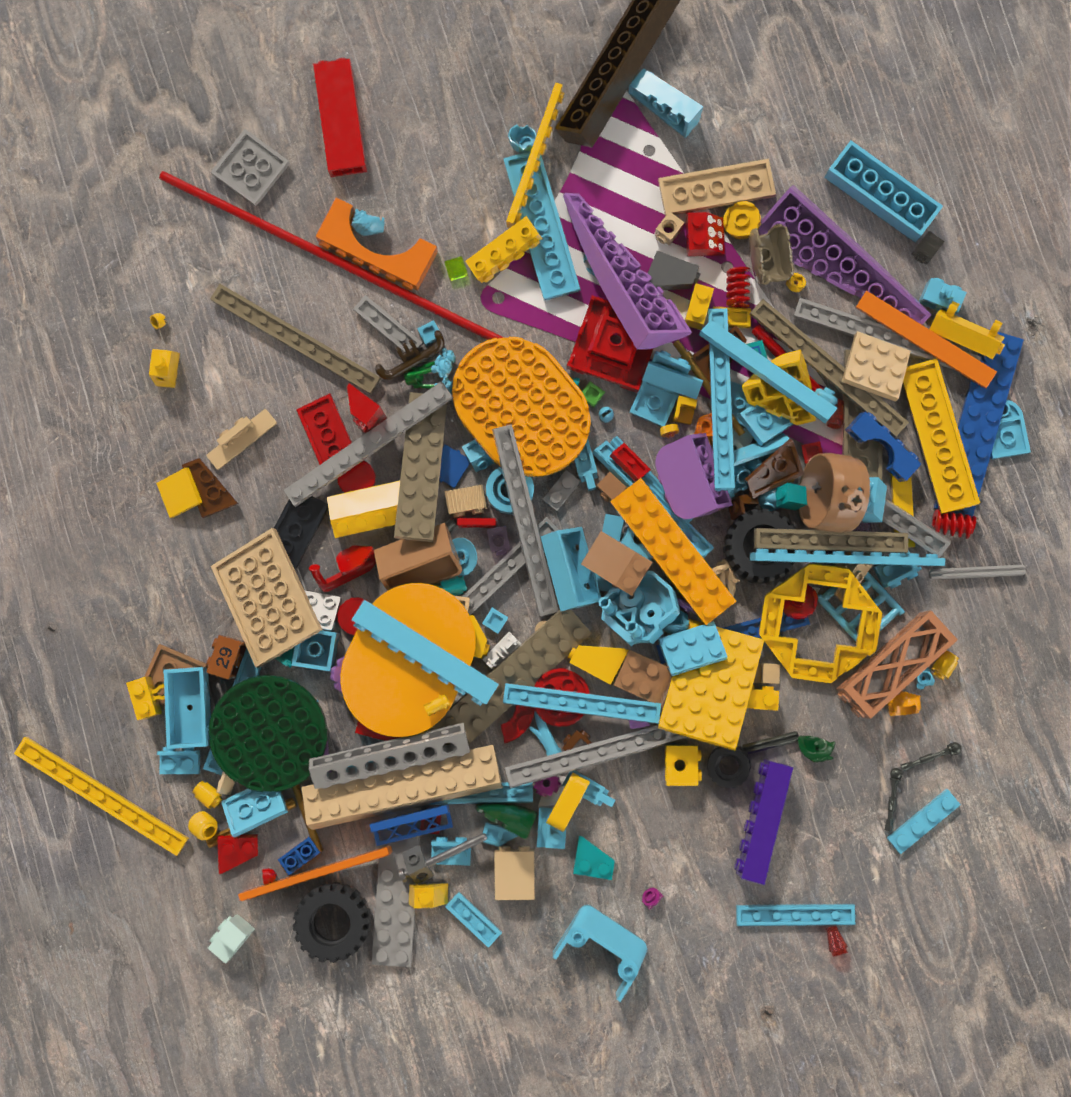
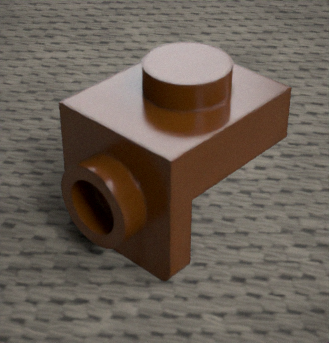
(741, 504)
(570, 741)

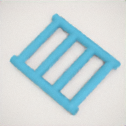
(850, 627)

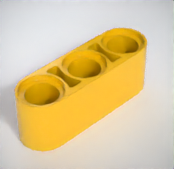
(568, 802)

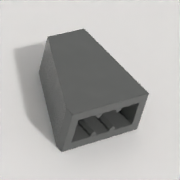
(672, 272)

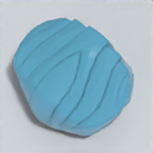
(367, 224)

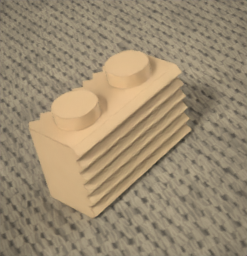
(466, 500)

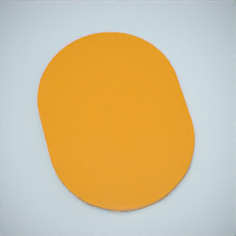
(525, 387)
(386, 688)

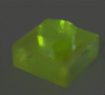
(455, 268)

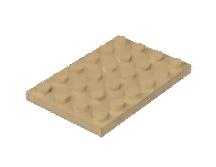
(266, 598)

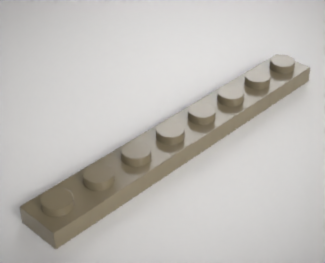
(830, 541)

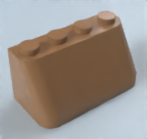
(418, 560)

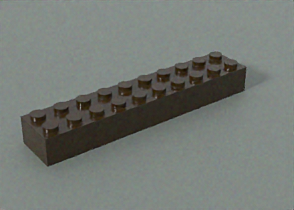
(614, 70)

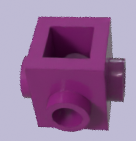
(544, 791)

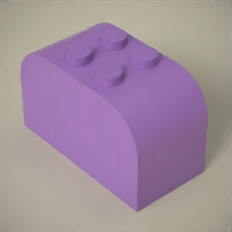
(688, 477)

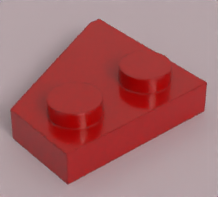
(236, 850)

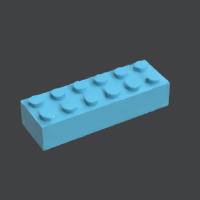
(883, 191)

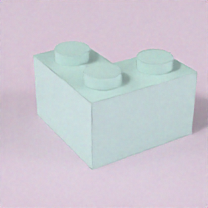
(230, 938)

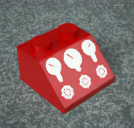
(704, 234)

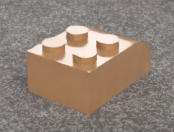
(644, 678)

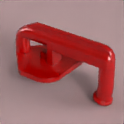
(351, 563)

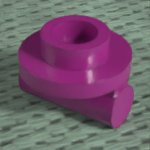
(651, 897)

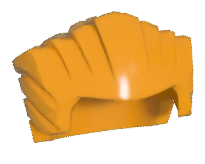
(904, 704)

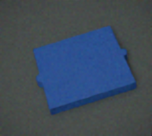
(452, 466)

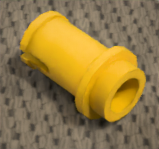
(437, 704)

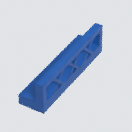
(411, 817)

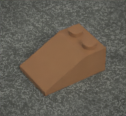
(616, 563)

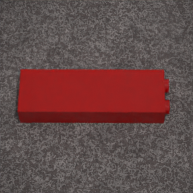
(340, 117)

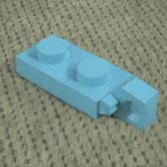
(586, 467)
(595, 792)

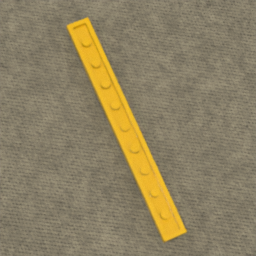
(101, 796)

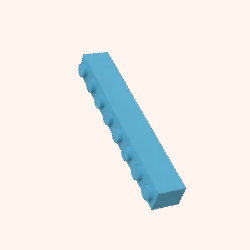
(425, 652)

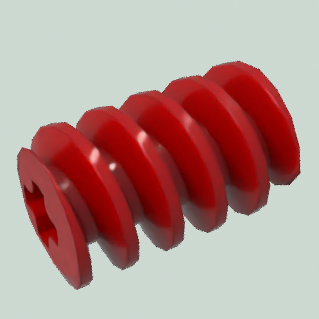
(736, 287)
(954, 523)

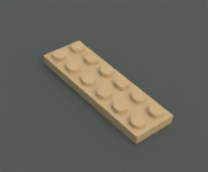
(717, 187)

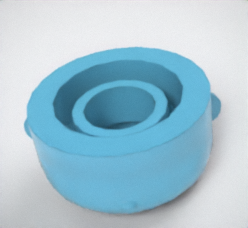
(494, 494)

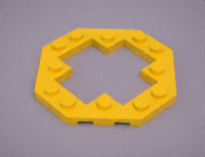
(795, 589)

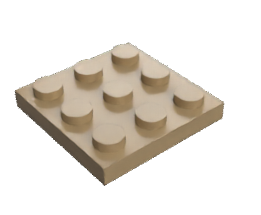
(876, 366)

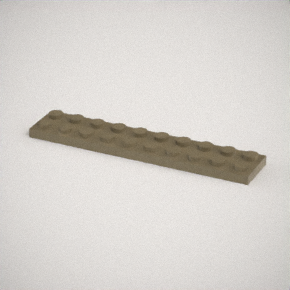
(522, 667)

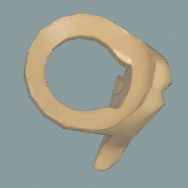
(726, 575)

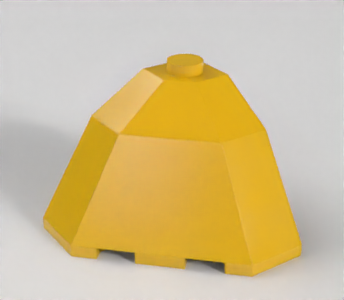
(764, 395)

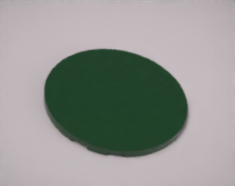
(267, 733)

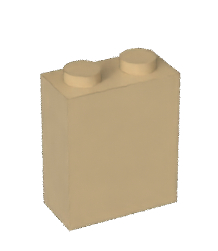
(514, 873)

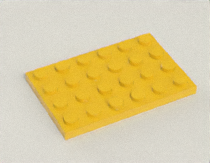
(714, 698)

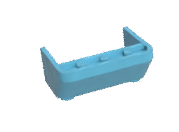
(612, 936)

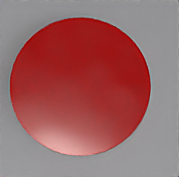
(562, 680)

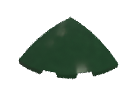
(514, 817)

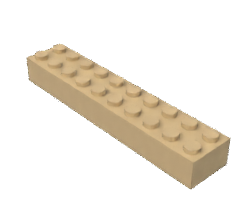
(402, 789)

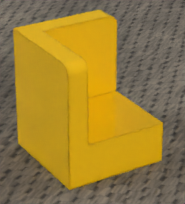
(684, 410)

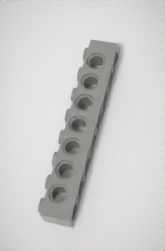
(378, 752)

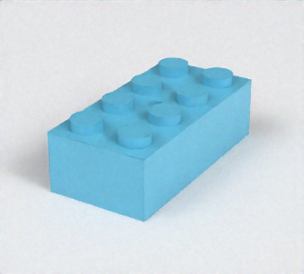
(566, 569)
(184, 726)

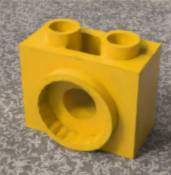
(690, 773)

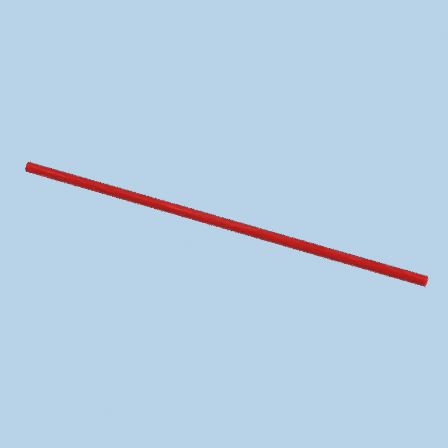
(327, 256)

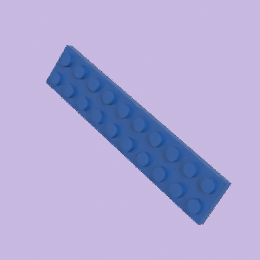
(984, 411)

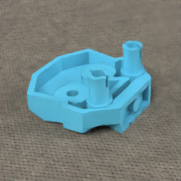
(650, 596)

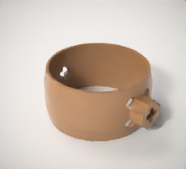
(833, 473)

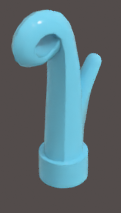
(545, 736)

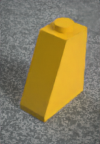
(598, 661)

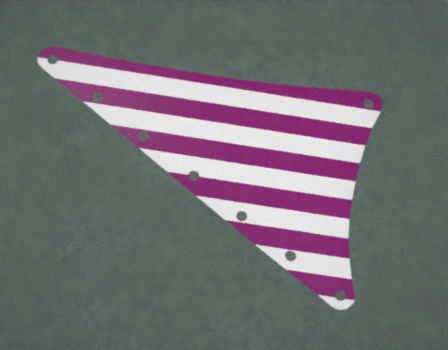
(626, 195)

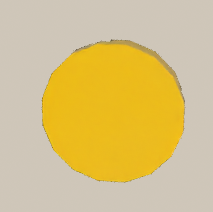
(741, 219)

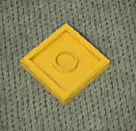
(179, 492)

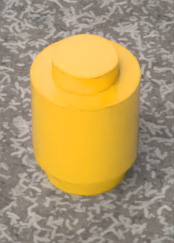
(945, 665)
(207, 795)

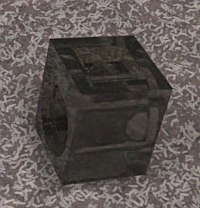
(927, 248)

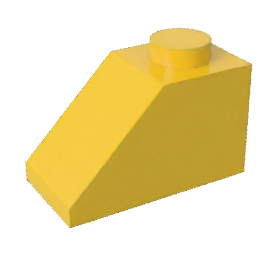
(481, 646)
(428, 895)

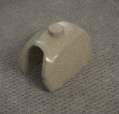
(771, 255)

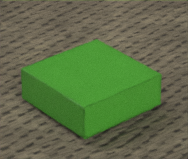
(592, 394)

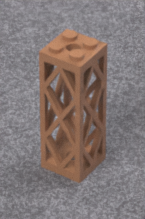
(933, 627)

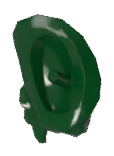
(816, 748)

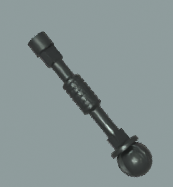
(953, 748)
(896, 775)

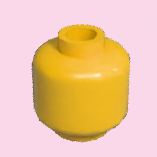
(203, 825)

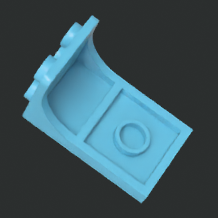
(653, 401)

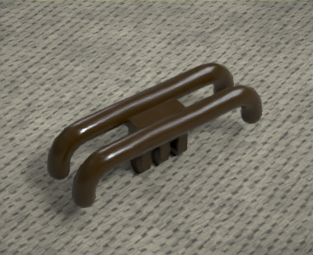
(411, 357)

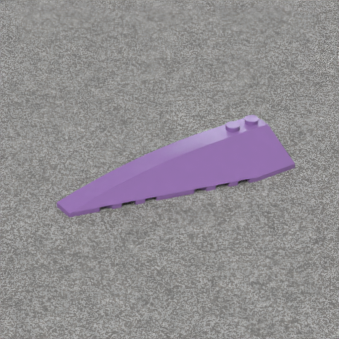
(834, 255)
(636, 301)

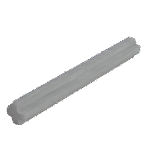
(975, 572)

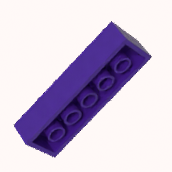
(763, 821)

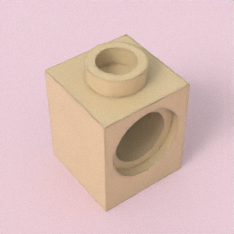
(669, 221)

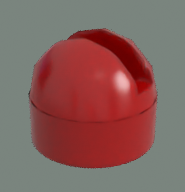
(269, 875)

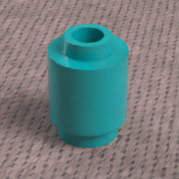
(454, 585)

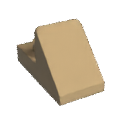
(767, 673)

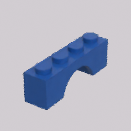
(900, 462)

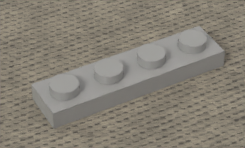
(385, 323)
(916, 530)

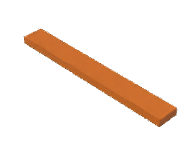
(926, 339)
(315, 873)

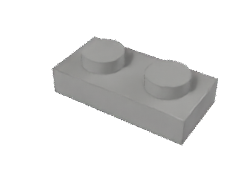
(561, 490)

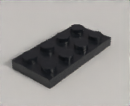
(298, 526)

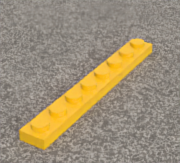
(538, 148)

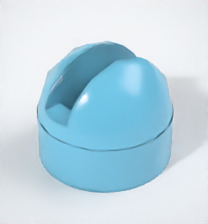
(608, 417)

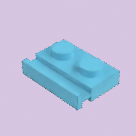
(548, 835)

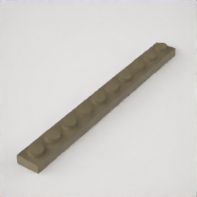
(295, 339)
(826, 366)

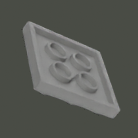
(250, 167)

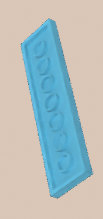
(551, 256)

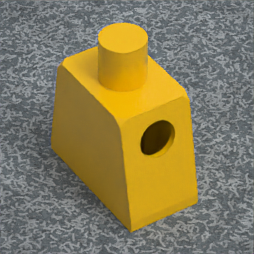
(164, 365)

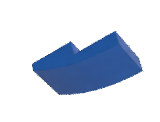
(299, 855)

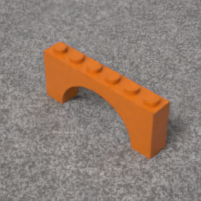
(405, 268)

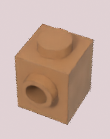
(610, 487)

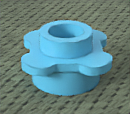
(929, 680)

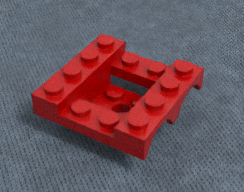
(594, 336)

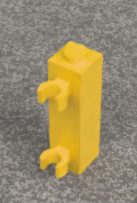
(967, 333)

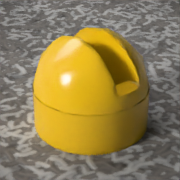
(157, 320)

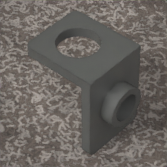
(416, 864)

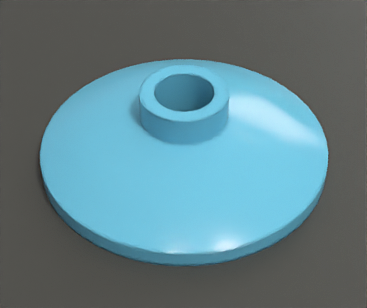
(465, 547)

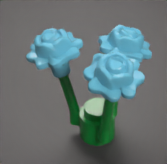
(441, 365)

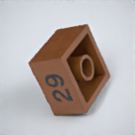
(226, 657)

